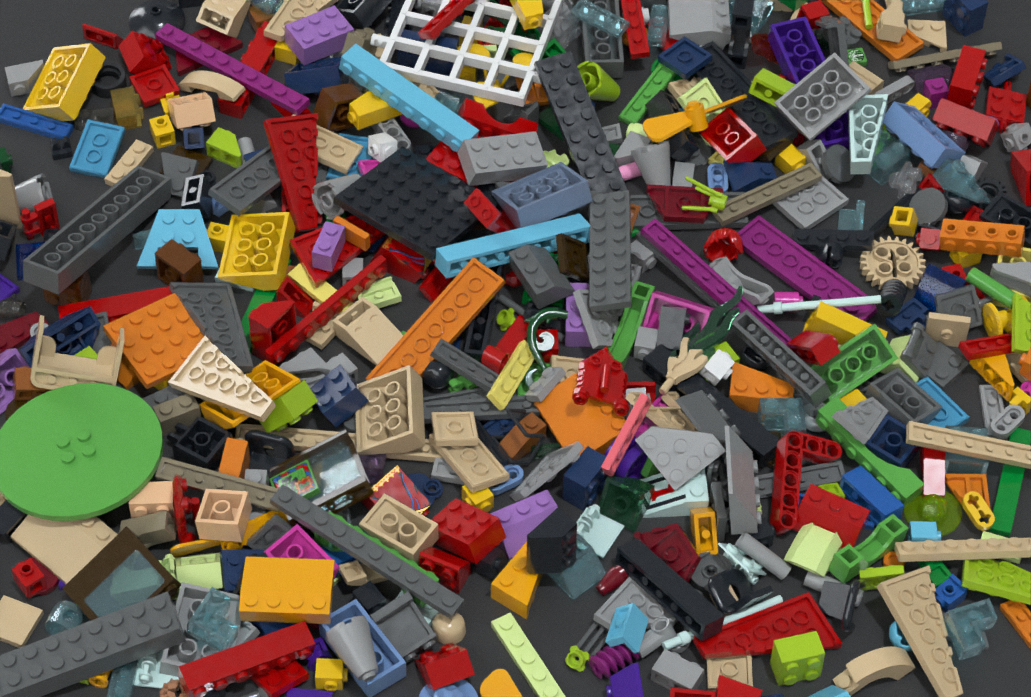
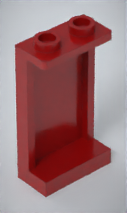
(488, 213)

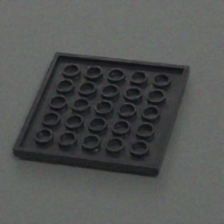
(412, 202)

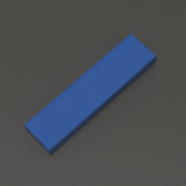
(35, 122)

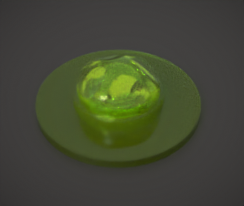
(934, 508)

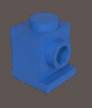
(950, 593)

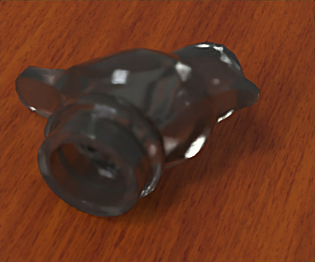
(12, 308)

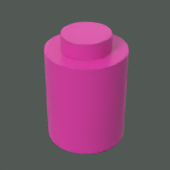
(787, 297)

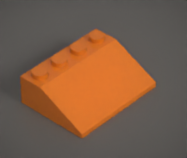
(590, 423)

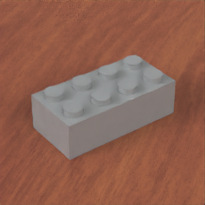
(501, 158)

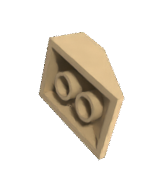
(400, 527)

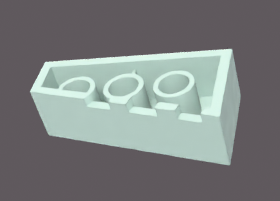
(865, 126)

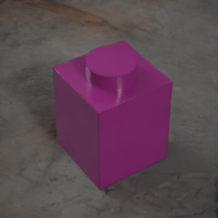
(935, 90)

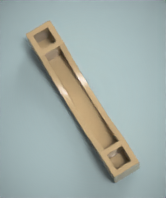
(891, 22)

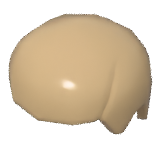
(448, 629)

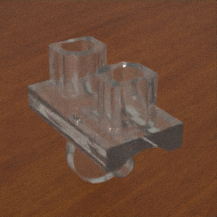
(905, 179)

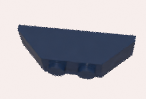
(70, 334)

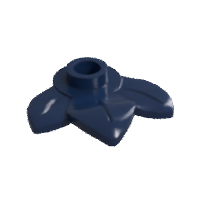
(424, 484)

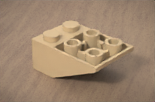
(224, 15)
(367, 330)

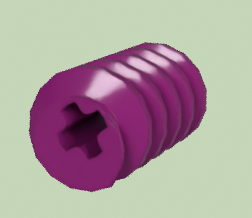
(610, 659)

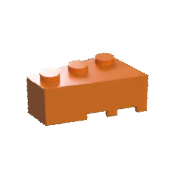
(750, 385)

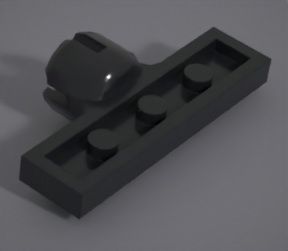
(834, 242)

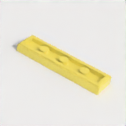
(320, 294)
(511, 376)

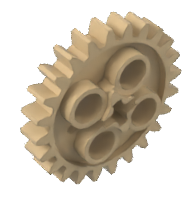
(906, 260)

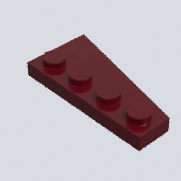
(17, 332)

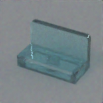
(852, 219)

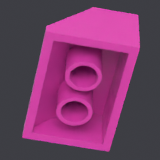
(698, 312)
(300, 545)

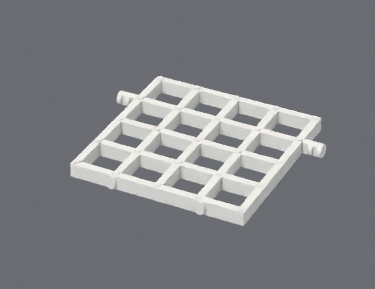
(463, 57)

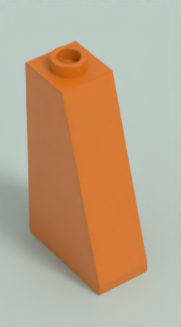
(235, 458)

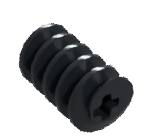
(892, 297)

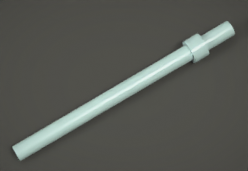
(779, 307)
(685, 637)

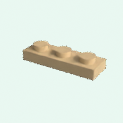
(134, 156)

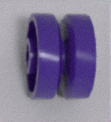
(632, 461)

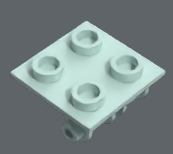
(598, 530)
(742, 562)
(148, 672)

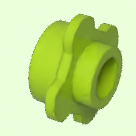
(506, 318)
(571, 658)

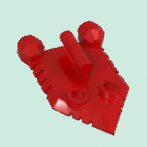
(602, 380)
(183, 506)

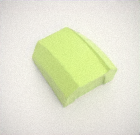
(813, 549)

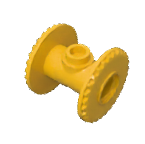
(996, 320)

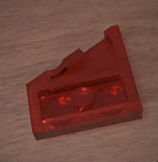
(762, 47)

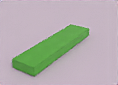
(636, 107)

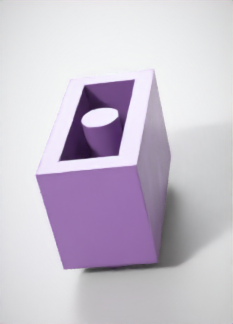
(328, 246)

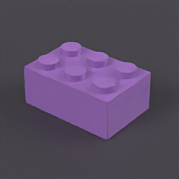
(317, 35)

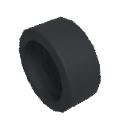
(109, 69)

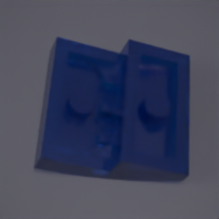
(936, 282)

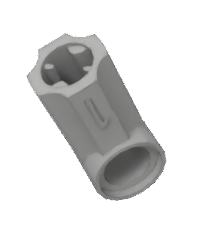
(660, 631)

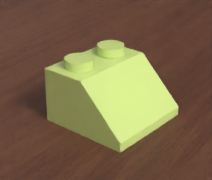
(200, 570)

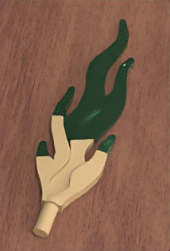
(697, 349)

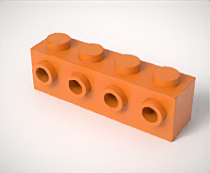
(985, 238)

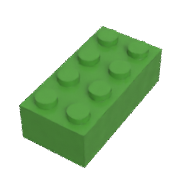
(857, 362)

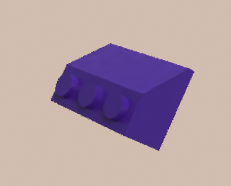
(625, 683)

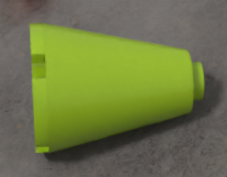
(598, 82)

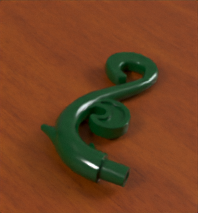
(548, 339)

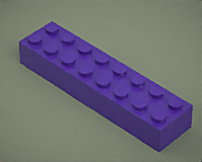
(798, 56)

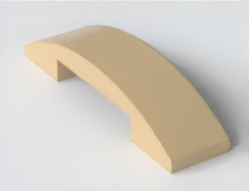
(210, 81)
(359, 574)

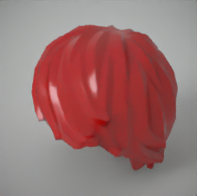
(723, 243)

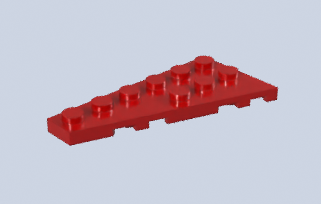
(305, 243)

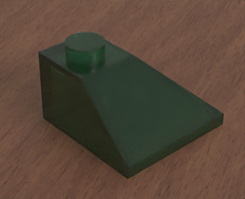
(625, 500)

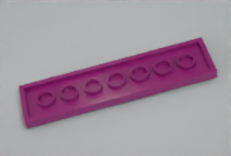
(799, 267)

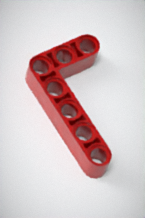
(792, 473)

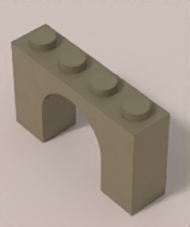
(152, 528)

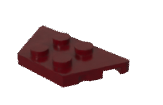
(212, 37)
(670, 199)
(673, 548)

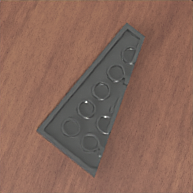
(217, 316)

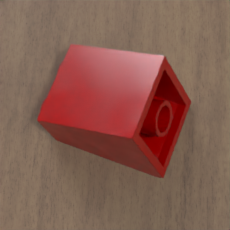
(1022, 173)

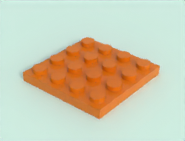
(156, 339)

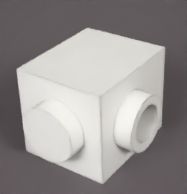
(381, 146)
(717, 367)

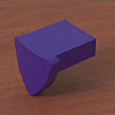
(319, 652)

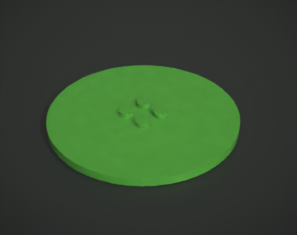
(78, 451)

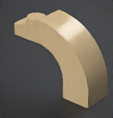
(873, 665)

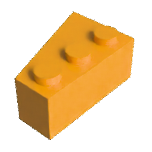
(515, 586)

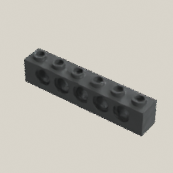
(781, 358)

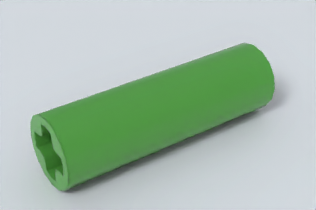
(990, 287)

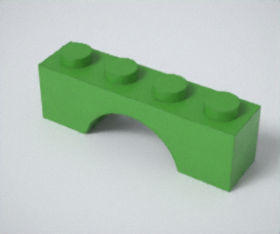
(850, 560)

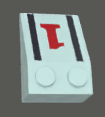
(673, 503)

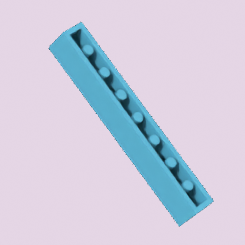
(406, 97)
(494, 249)

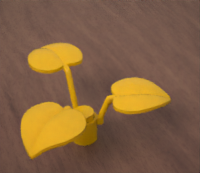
(521, 58)

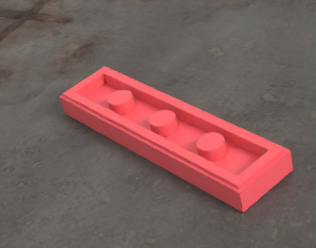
(626, 435)

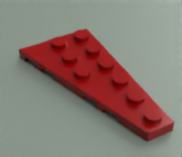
(296, 160)
(757, 631)

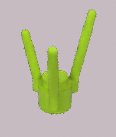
(716, 199)

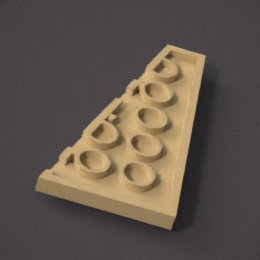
(292, 11)
(218, 380)
(922, 623)

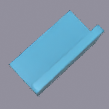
(627, 627)

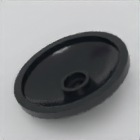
(153, 15)

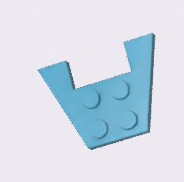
(182, 226)

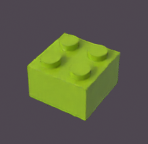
(289, 406)
(797, 658)

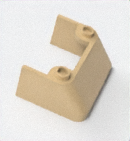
(58, 370)

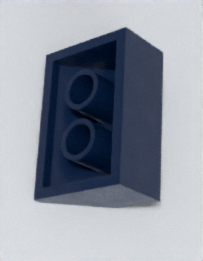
(315, 76)

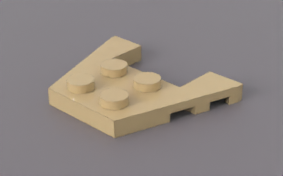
(666, 417)

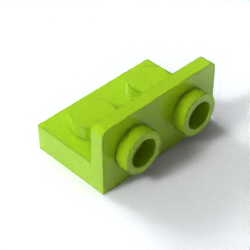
(875, 576)

